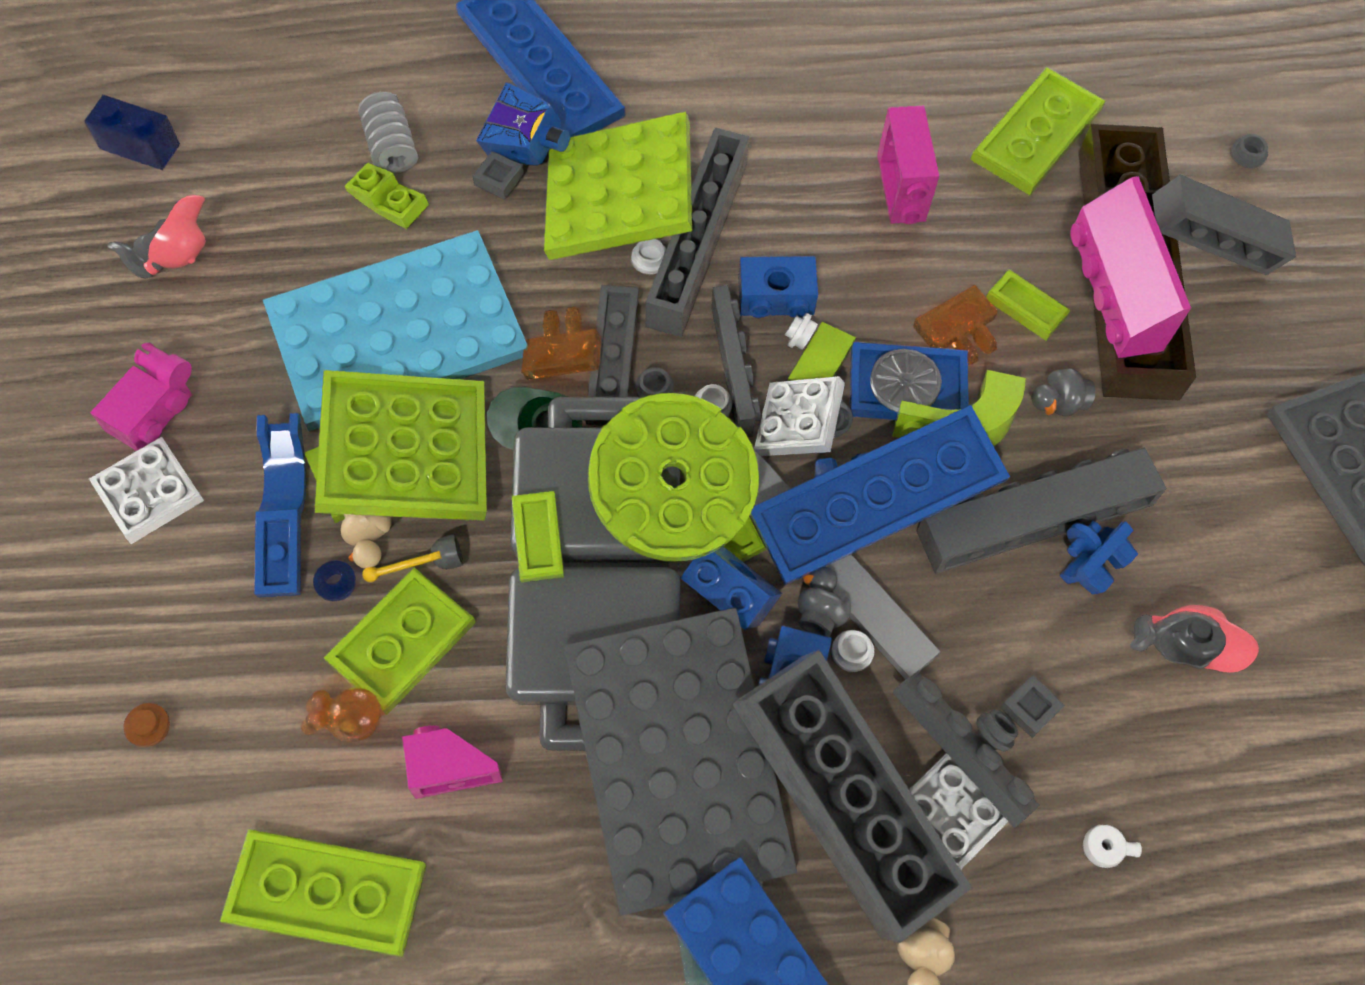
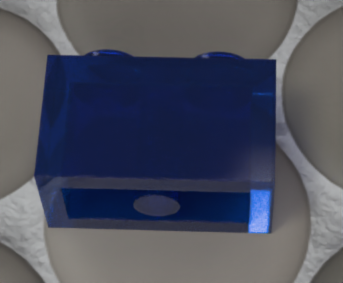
(132, 132)

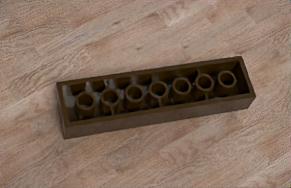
(1106, 160)

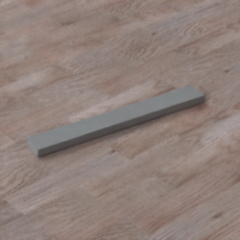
(871, 606)

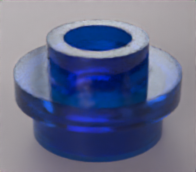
(342, 588)

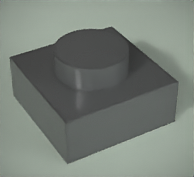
(498, 175)
(1032, 706)

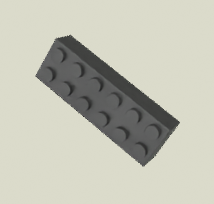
(852, 797)

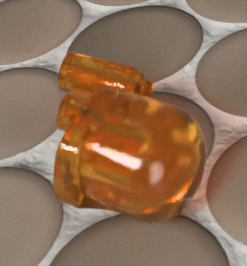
(348, 716)

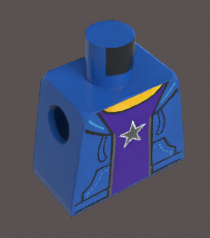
(522, 128)

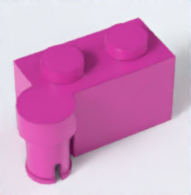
(145, 402)

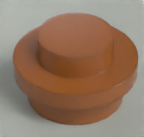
(146, 725)

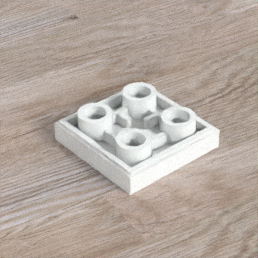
(800, 416)
(146, 490)
(957, 810)

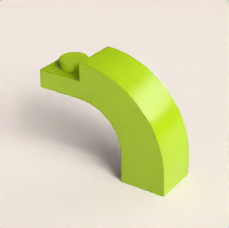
(995, 408)

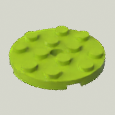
(646, 510)

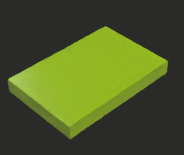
(400, 639)

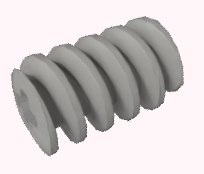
(387, 132)

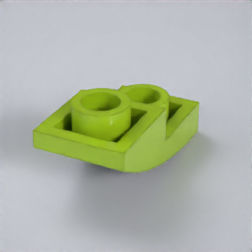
(386, 197)

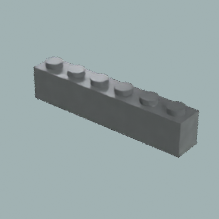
(691, 252)
(1040, 509)

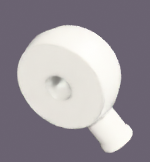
(1116, 846)

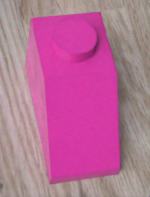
(445, 763)

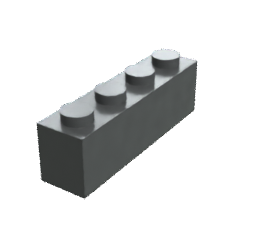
(1223, 225)

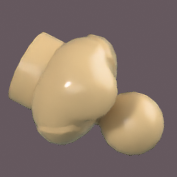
(361, 532)
(928, 953)

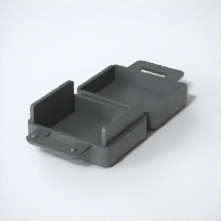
(603, 582)

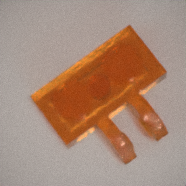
(958, 318)
(561, 353)

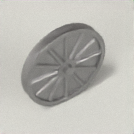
(905, 377)

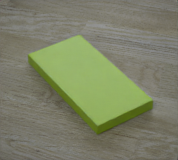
(1037, 131)
(324, 893)

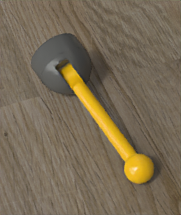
(444, 554)

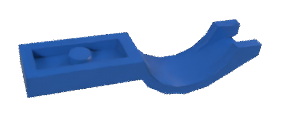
(281, 508)

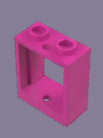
(907, 164)

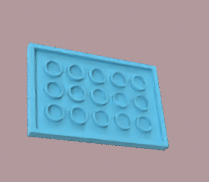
(405, 316)

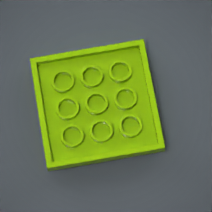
(619, 187)
(401, 446)

